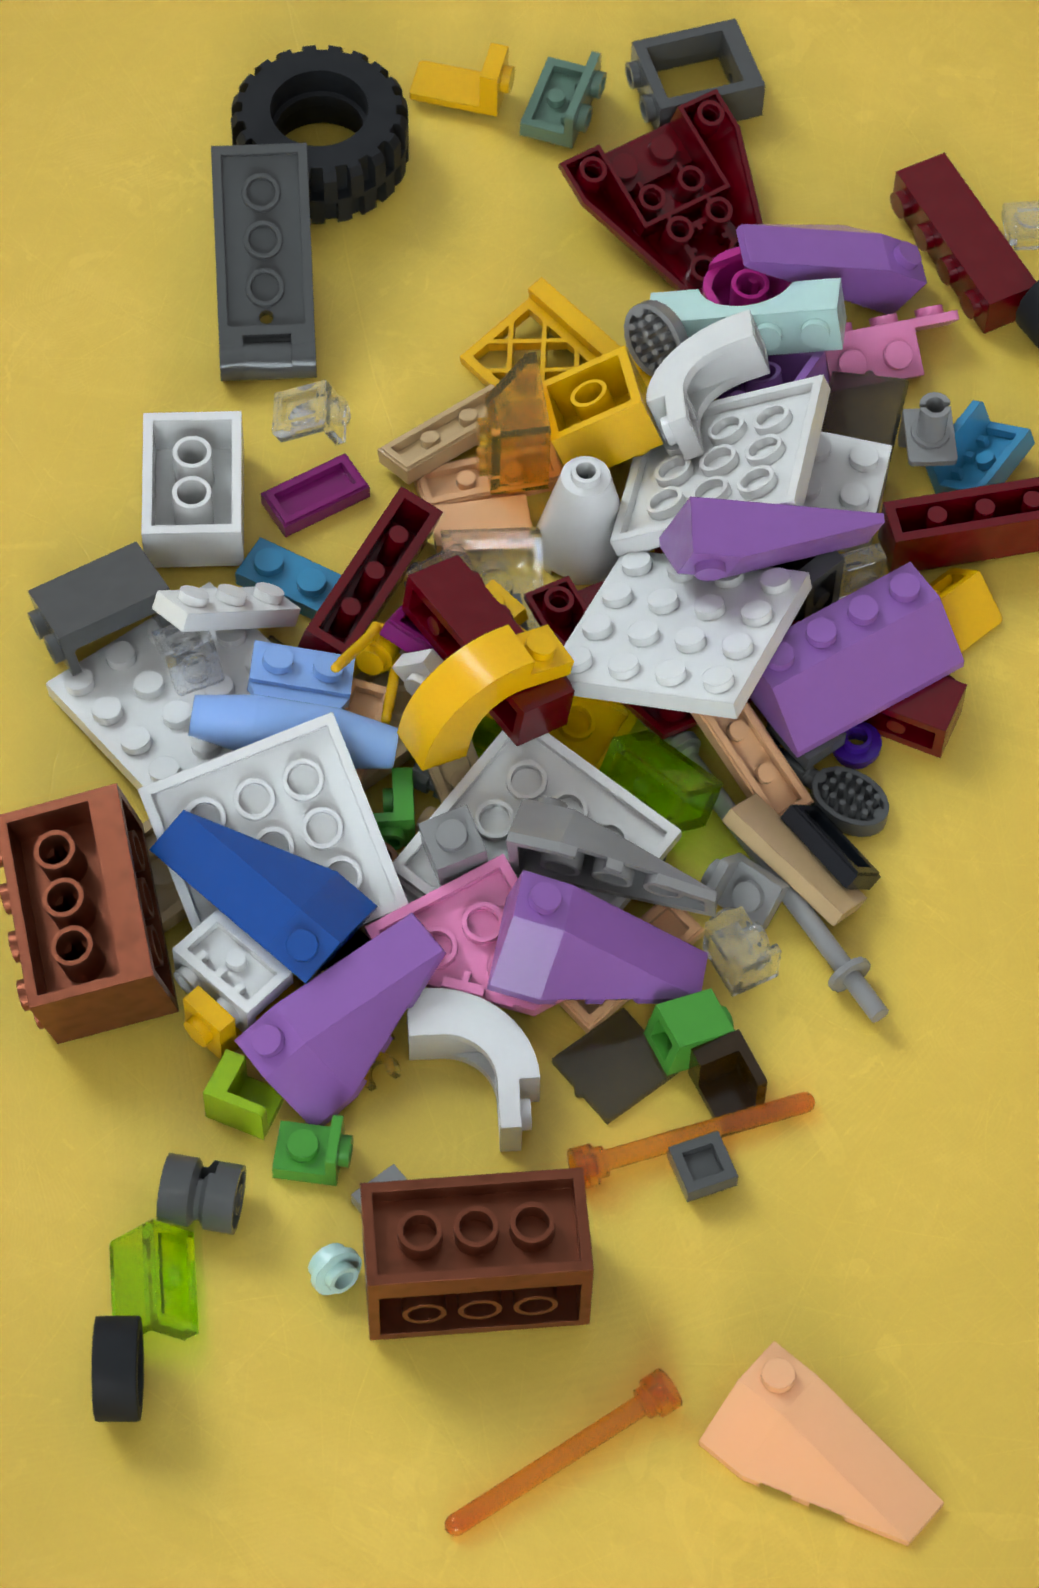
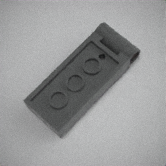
(263, 261)

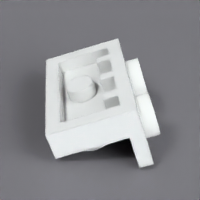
(230, 968)

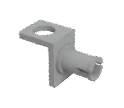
(929, 432)

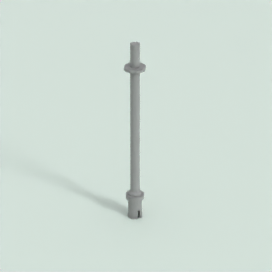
(847, 972)

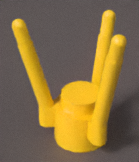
(374, 656)

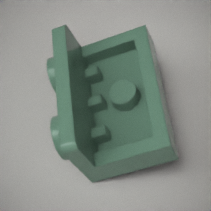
(563, 100)

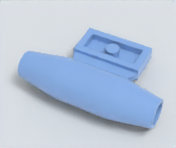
(287, 690)

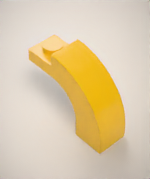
(471, 683)

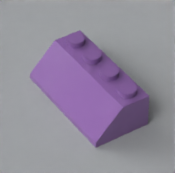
(857, 659)

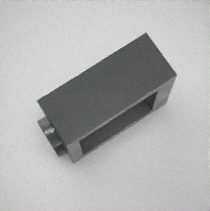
(718, 40)

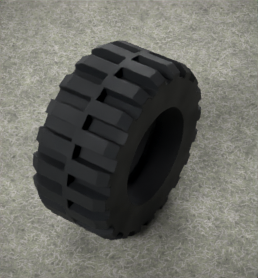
(338, 91)

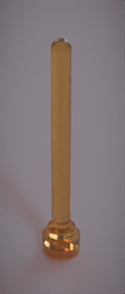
(599, 1162)
(652, 1398)

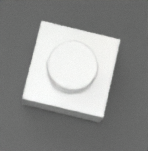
(416, 667)

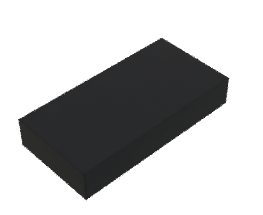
(831, 846)

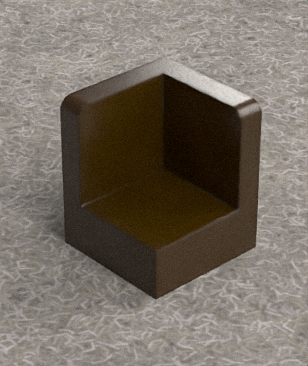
(727, 1074)

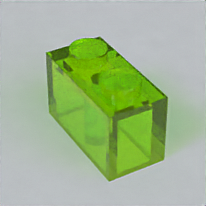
(662, 778)

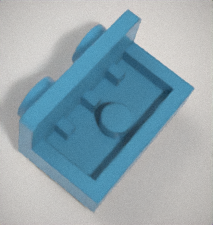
(985, 452)

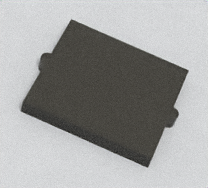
(865, 406)
(612, 1066)

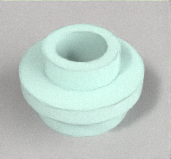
(334, 1269)

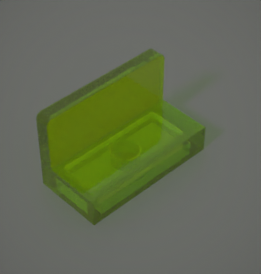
(156, 1278)

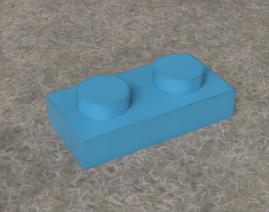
(300, 578)

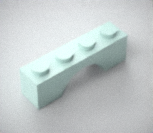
(798, 320)

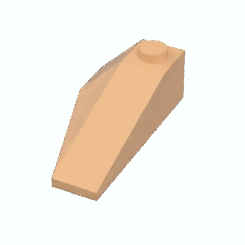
(804, 1440)

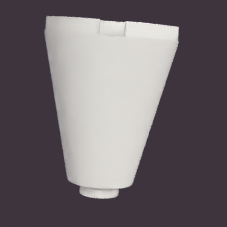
(580, 522)

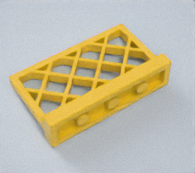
(558, 317)

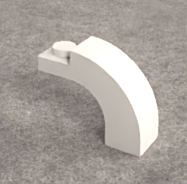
(699, 373)
(480, 1034)

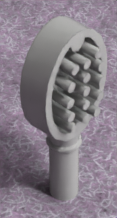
(652, 333)

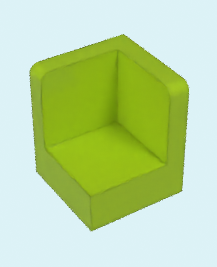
(239, 1099)

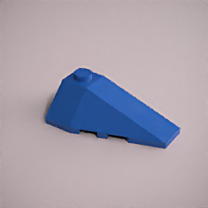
(276, 897)

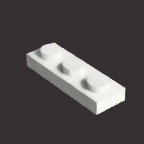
(226, 607)

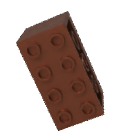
(84, 915)
(476, 1253)

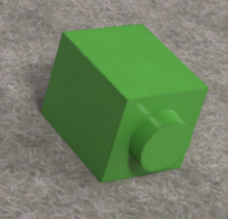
(685, 1024)

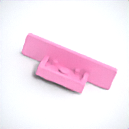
(887, 345)

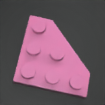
(466, 924)

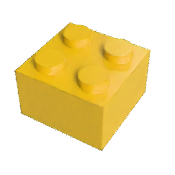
(601, 410)

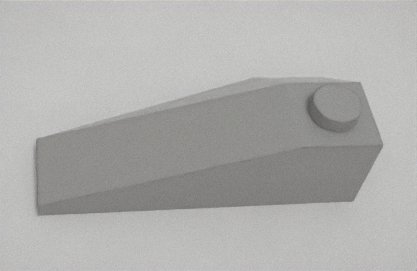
(581, 852)

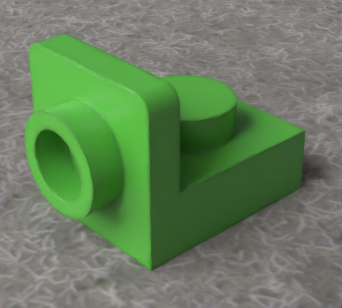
(398, 814)
(312, 1151)

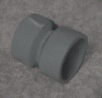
(201, 1193)

